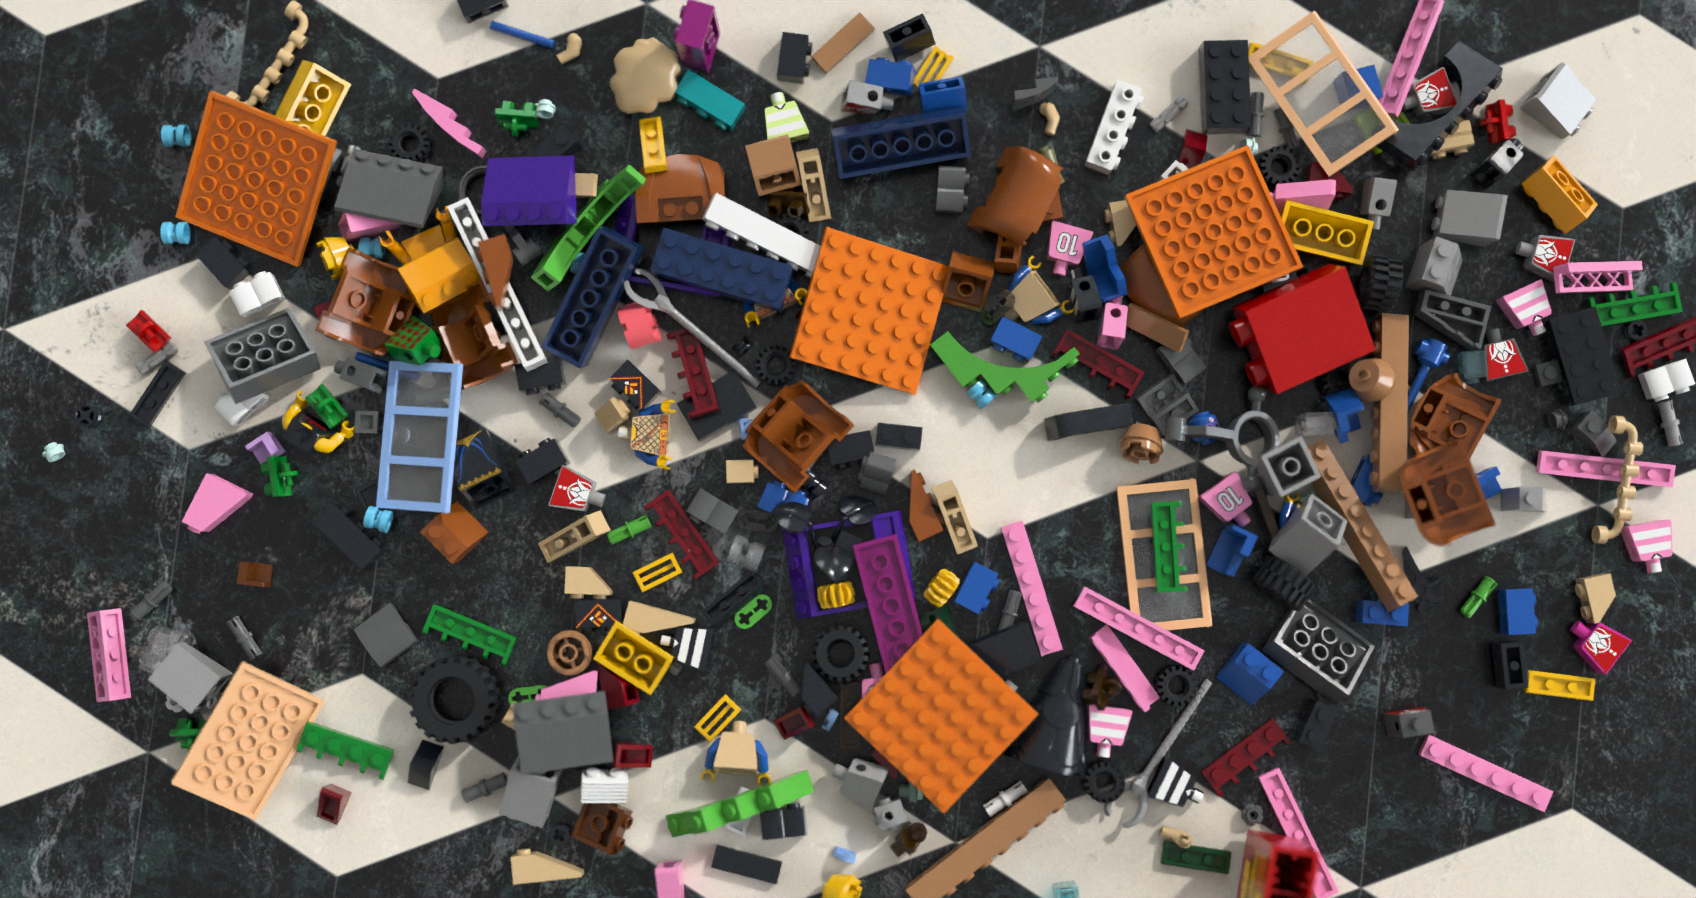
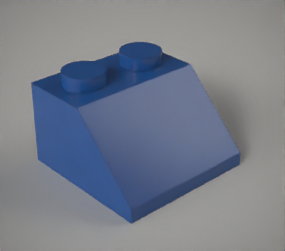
(1249, 673)

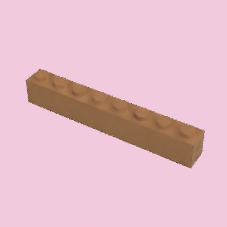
(1390, 414)
(1360, 530)
(987, 842)

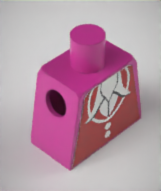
(1599, 645)

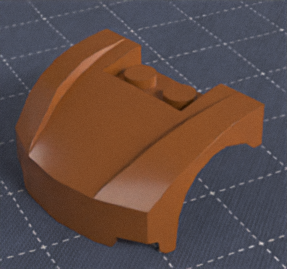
(680, 191)
(1450, 413)

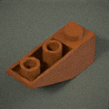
(498, 266)
(921, 513)

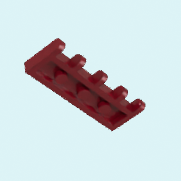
(1659, 345)
(1100, 361)
(695, 371)
(684, 533)
(1244, 754)

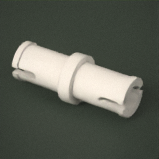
(1005, 798)

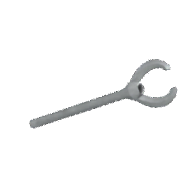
(663, 304)
(1139, 784)

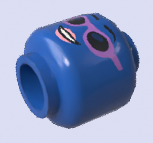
(1203, 419)

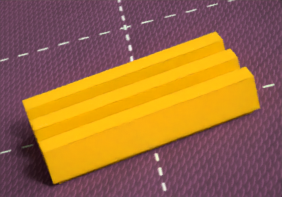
(942, 54)
(674, 564)
(731, 703)

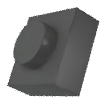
(1547, 373)
(367, 422)

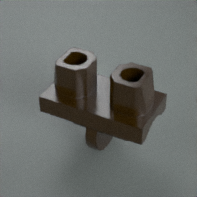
(788, 202)
(1103, 688)
(909, 838)

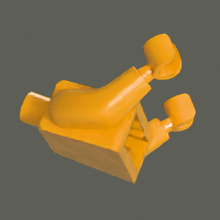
(423, 242)

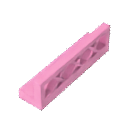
(1589, 269)
(109, 651)
(1124, 667)

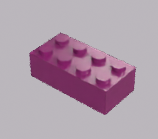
(697, 35)

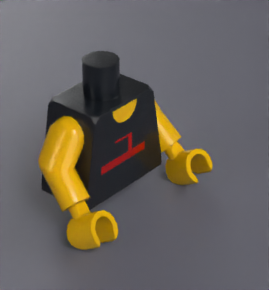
(309, 432)

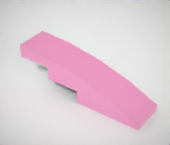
(445, 119)

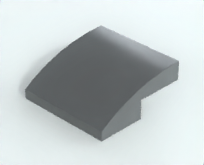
(1041, 89)
(1165, 400)
(385, 635)

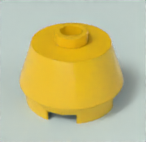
(333, 254)
(842, 887)

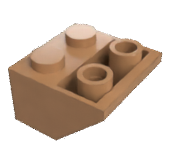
(773, 165)

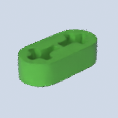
(756, 615)
(525, 691)

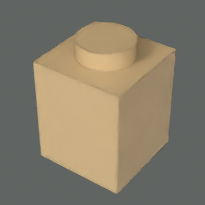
(741, 471)

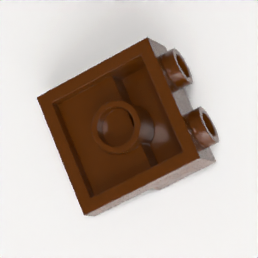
(603, 826)

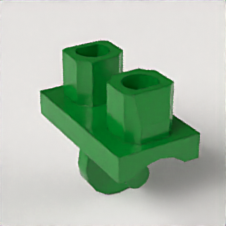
(516, 119)
(326, 406)
(280, 476)
(185, 732)

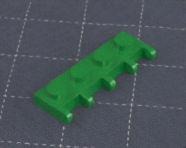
(1638, 307)
(1166, 546)
(470, 632)
(346, 747)

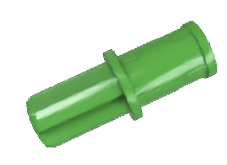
(630, 529)
(1478, 596)

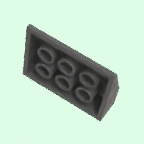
(389, 188)
(262, 355)
(1319, 650)
(562, 732)

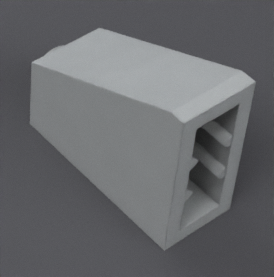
(1524, 499)

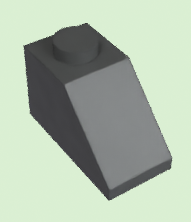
(1593, 433)

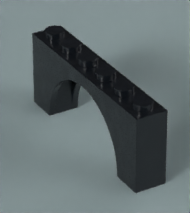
(1475, 79)

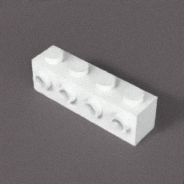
(1113, 127)

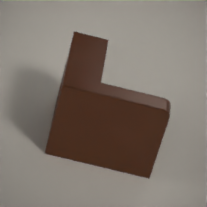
(254, 574)

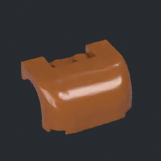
(1019, 195)
(1147, 289)
(367, 304)
(470, 337)
(794, 433)
(1445, 494)

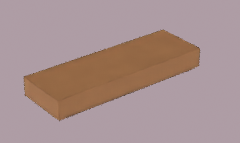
(843, 42)
(1156, 327)

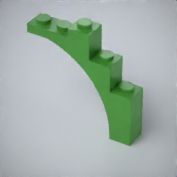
(568, 245)
(968, 367)
(740, 806)

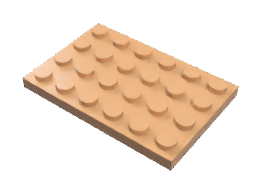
(247, 741)

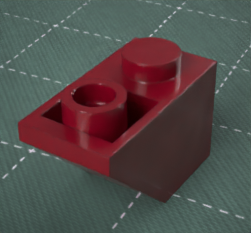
(1315, 172)
(617, 689)

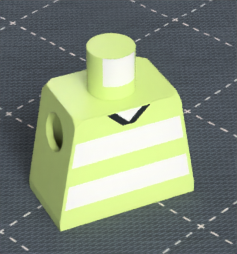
(785, 119)

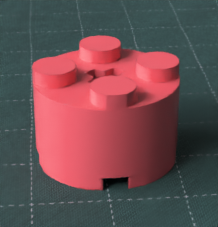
(638, 325)

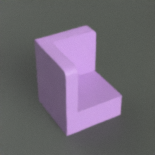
(265, 446)

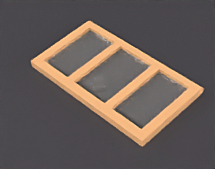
(1322, 94)
(1164, 609)

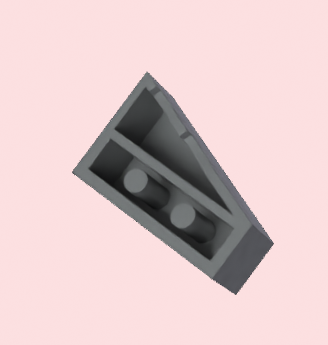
(1454, 317)

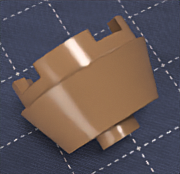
(1371, 379)
(1141, 443)
(569, 652)

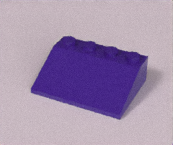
(529, 191)

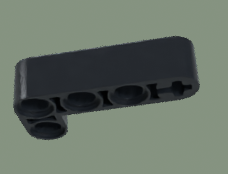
(1089, 421)

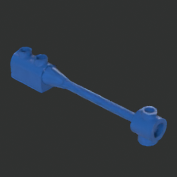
(1430, 355)

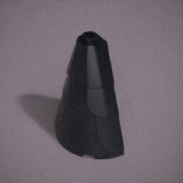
(1059, 730)

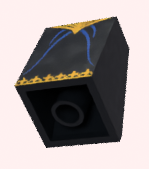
(481, 469)

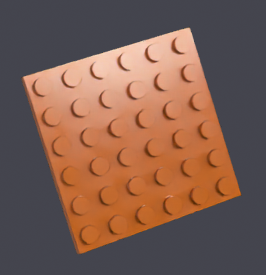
(255, 178)
(1213, 232)
(869, 311)
(941, 715)

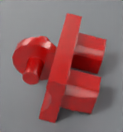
(1497, 121)
(149, 331)

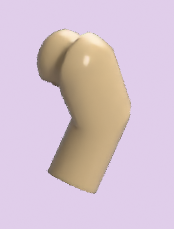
(573, 49)
(1052, 116)
(1179, 837)

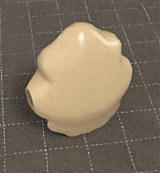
(644, 76)

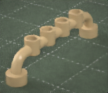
(284, 57)
(1628, 469)

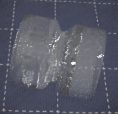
(754, 554)

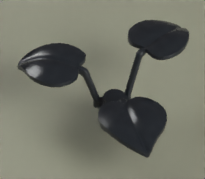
(831, 560)

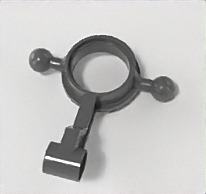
(524, 250)
(1177, 431)

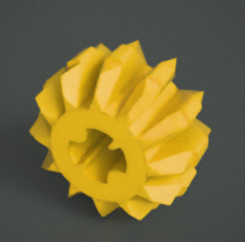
(941, 588)
(836, 595)

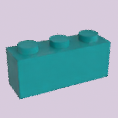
(709, 101)

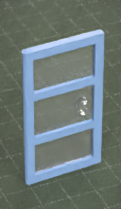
(419, 436)

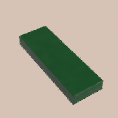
(1196, 857)

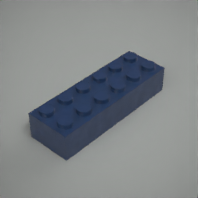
(901, 142)
(722, 270)
(592, 297)

